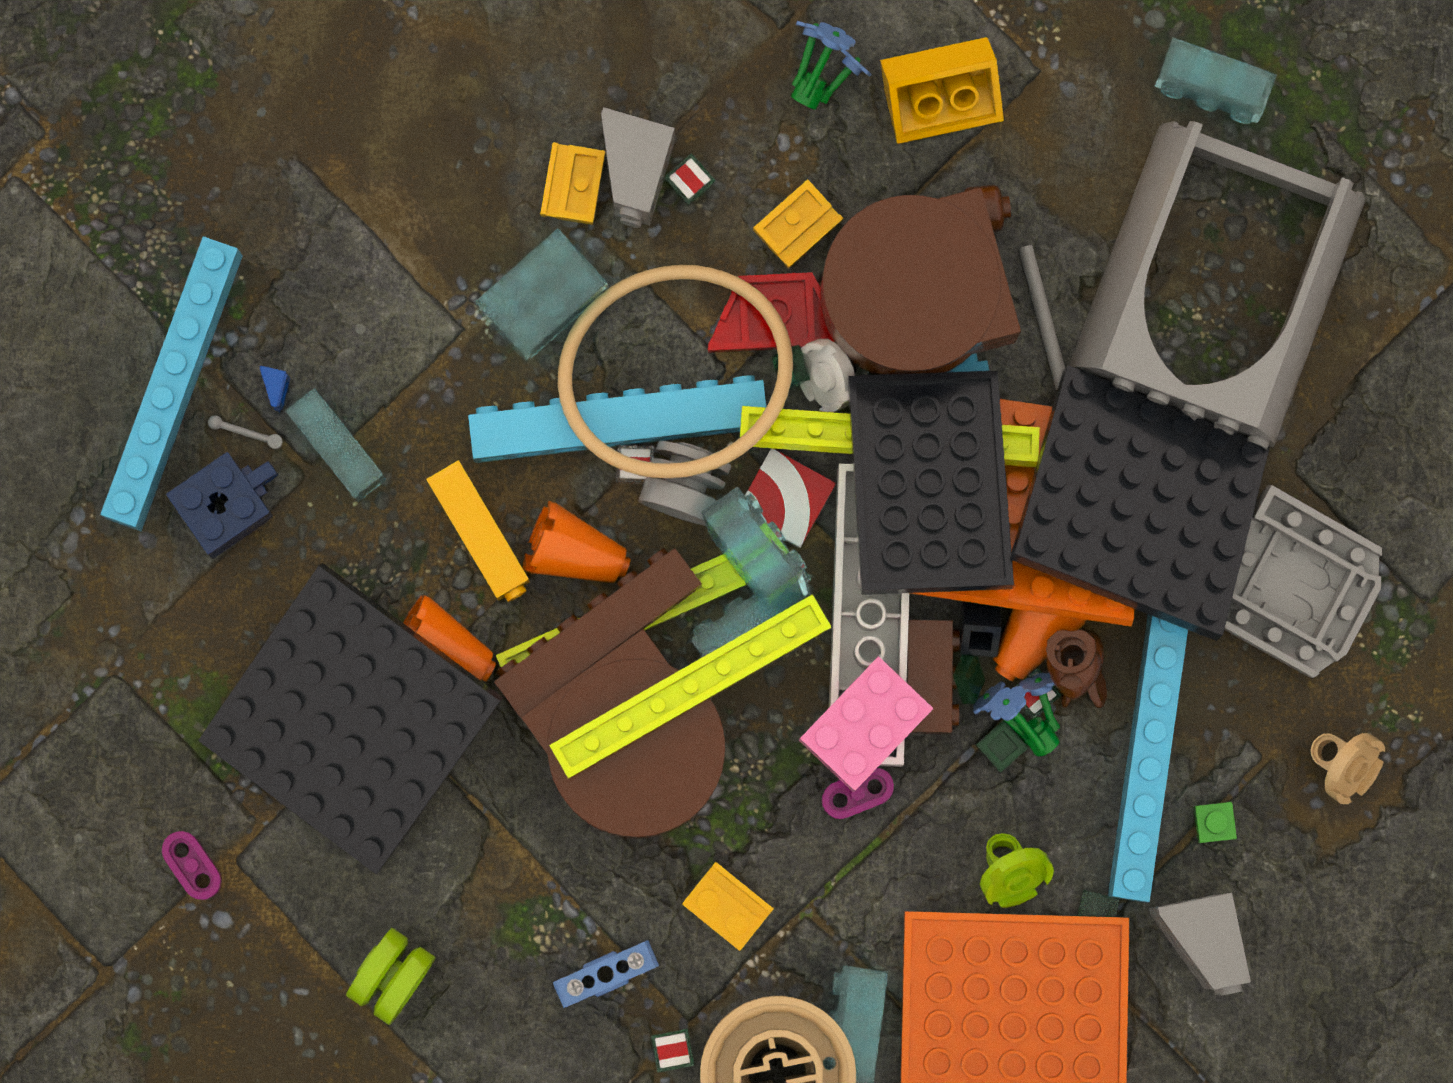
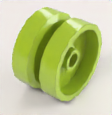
(386, 973)

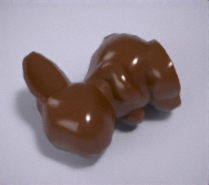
(1076, 665)

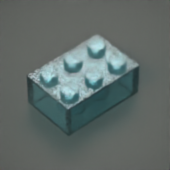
(541, 295)
(757, 551)

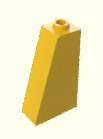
(479, 532)

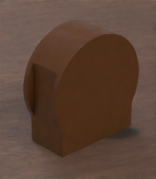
(917, 285)
(652, 781)

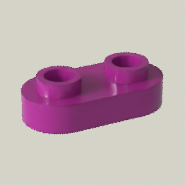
(860, 799)
(191, 866)

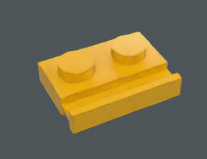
(573, 183)
(798, 224)
(727, 906)

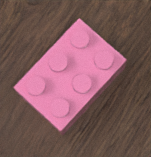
(865, 724)

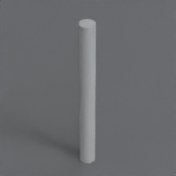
(1042, 312)

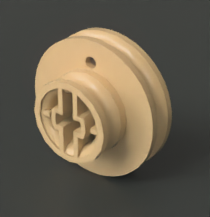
(777, 1022)

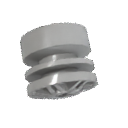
(682, 496)

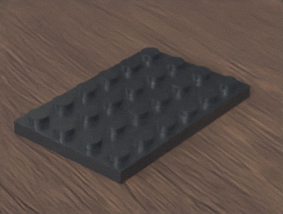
(930, 482)

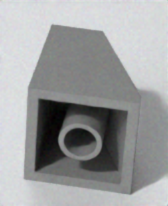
(637, 164)
(1207, 940)

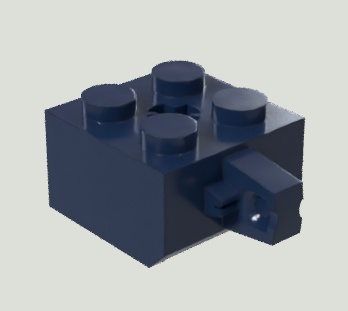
(244, 507)

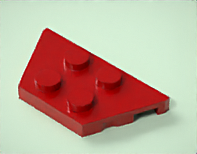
(794, 298)

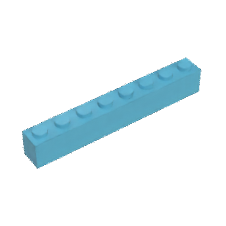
(171, 384)
(615, 421)
(1148, 760)

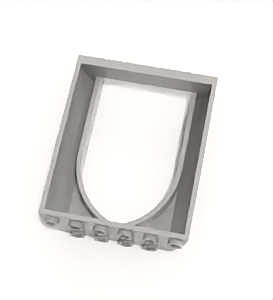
(1116, 334)

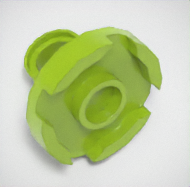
(1016, 875)

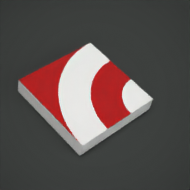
(790, 495)

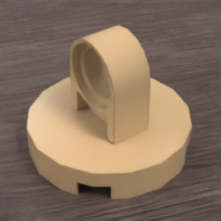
(1353, 766)

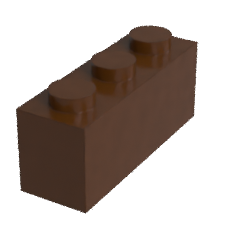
(932, 671)

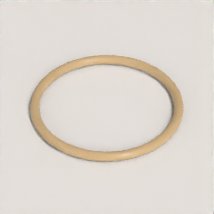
(707, 463)

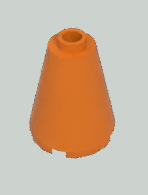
(573, 548)
(450, 637)
(1025, 641)

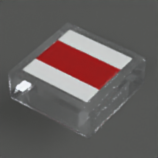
(642, 453)

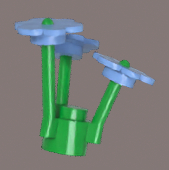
(810, 88)
(1007, 703)

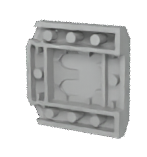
(1302, 584)

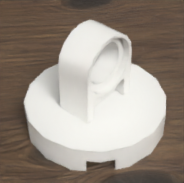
(828, 374)

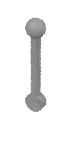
(274, 441)

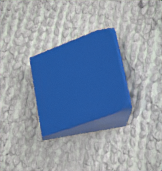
(277, 385)

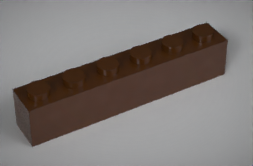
(598, 632)

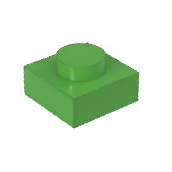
(1215, 822)

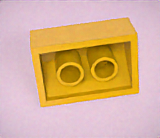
(942, 90)

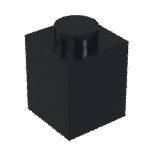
(979, 629)

